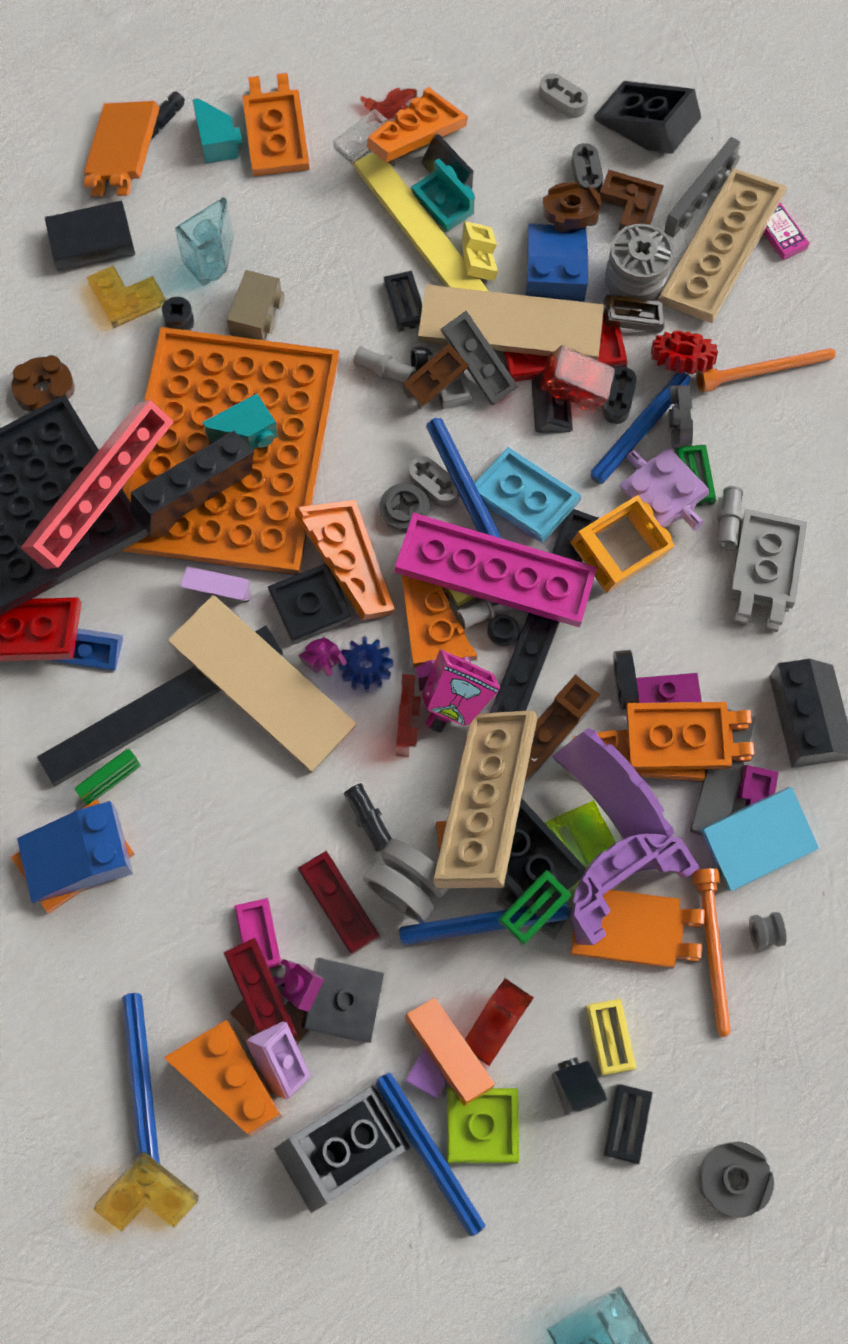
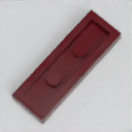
(338, 903)
(257, 986)

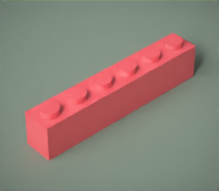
(97, 485)

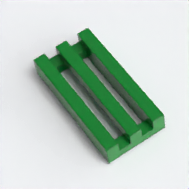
(705, 465)
(107, 776)
(513, 929)

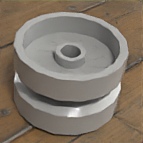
(405, 880)

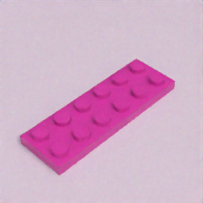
(495, 569)

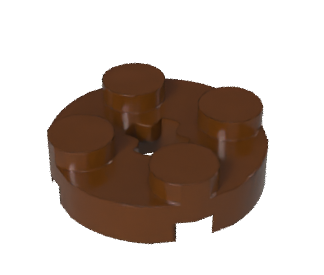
(582, 213)
(38, 370)

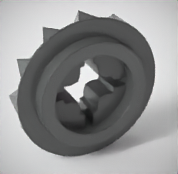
(391, 502)

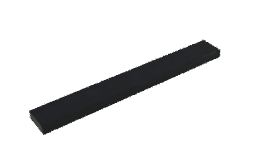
(537, 633)
(132, 721)

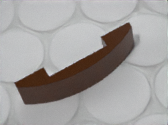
(559, 721)

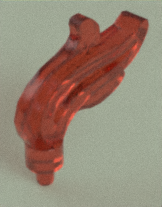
(393, 102)

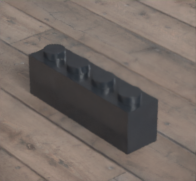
(191, 482)

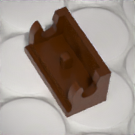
(435, 376)

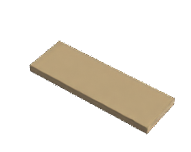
(722, 245)
(514, 320)
(262, 683)
(486, 801)

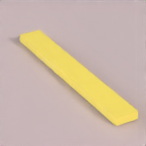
(416, 223)

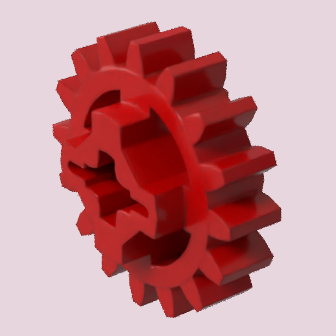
(684, 352)

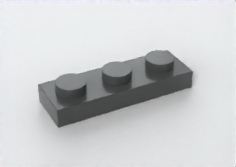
(482, 360)

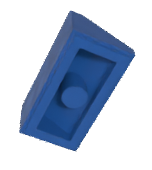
(96, 650)

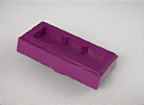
(669, 688)

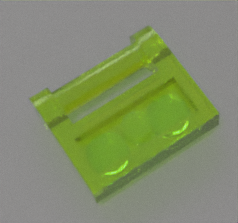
(586, 828)

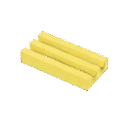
(597, 1041)

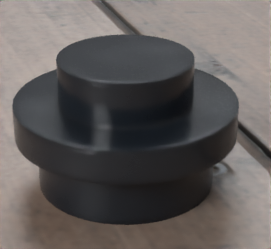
(503, 630)

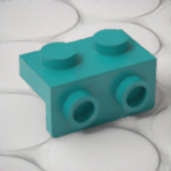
(445, 196)

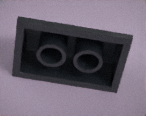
(810, 712)

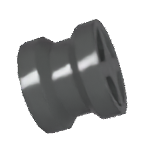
(767, 930)

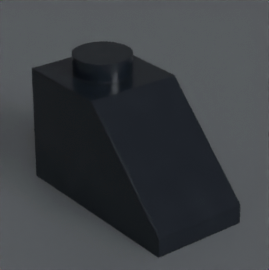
(577, 1086)

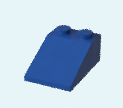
(556, 263)
(74, 852)

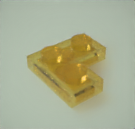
(124, 303)
(146, 1185)

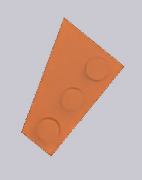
(227, 1077)

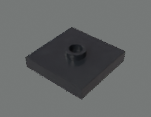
(309, 603)
(345, 1001)

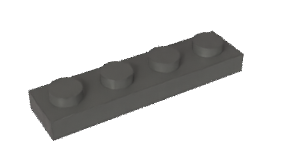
(699, 191)

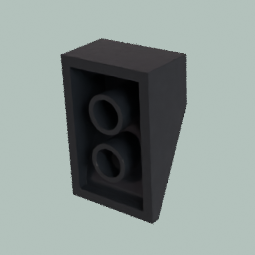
(651, 114)
(532, 853)
(341, 1149)

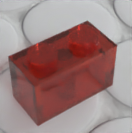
(577, 378)

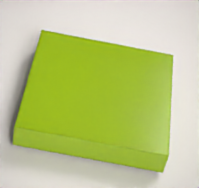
(484, 1128)

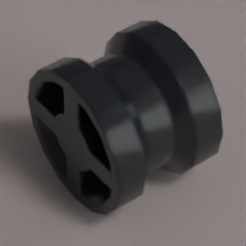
(172, 320)

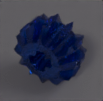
(366, 676)

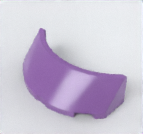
(613, 785)
(616, 864)

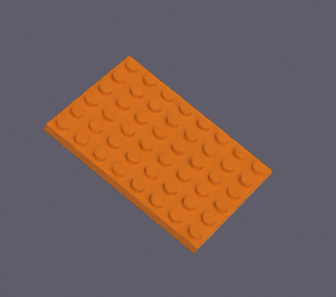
(255, 518)

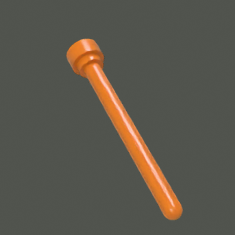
(713, 378)
(706, 884)

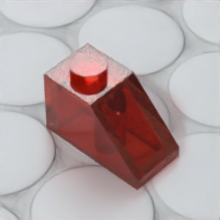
(497, 1021)

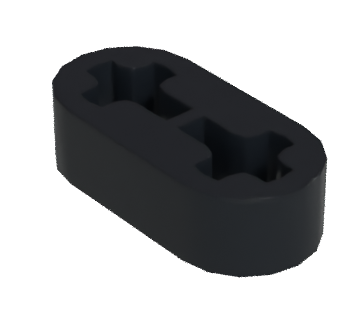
(625, 396)
(625, 678)

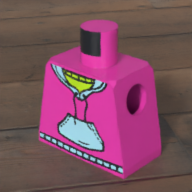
(456, 691)

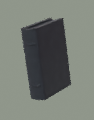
(89, 235)

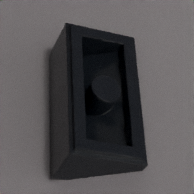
(442, 150)
(550, 412)

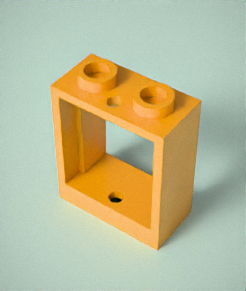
(595, 554)

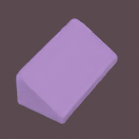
(216, 583)
(279, 1060)

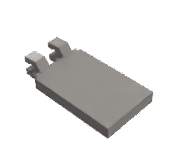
(767, 566)

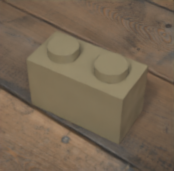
(255, 306)

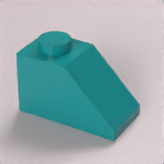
(216, 133)
(248, 419)

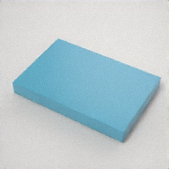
(526, 495)
(759, 838)

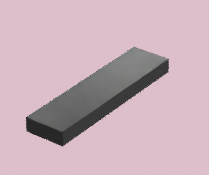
(719, 788)

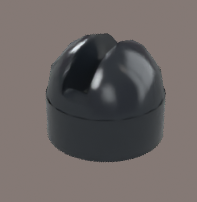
(419, 357)

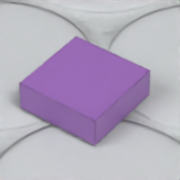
(427, 1076)

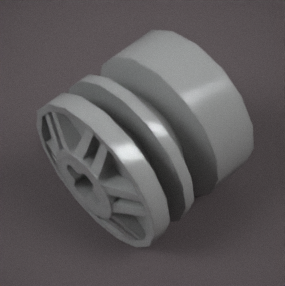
(639, 262)

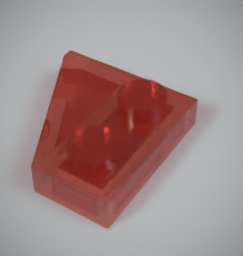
(408, 707)

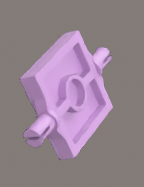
(666, 487)

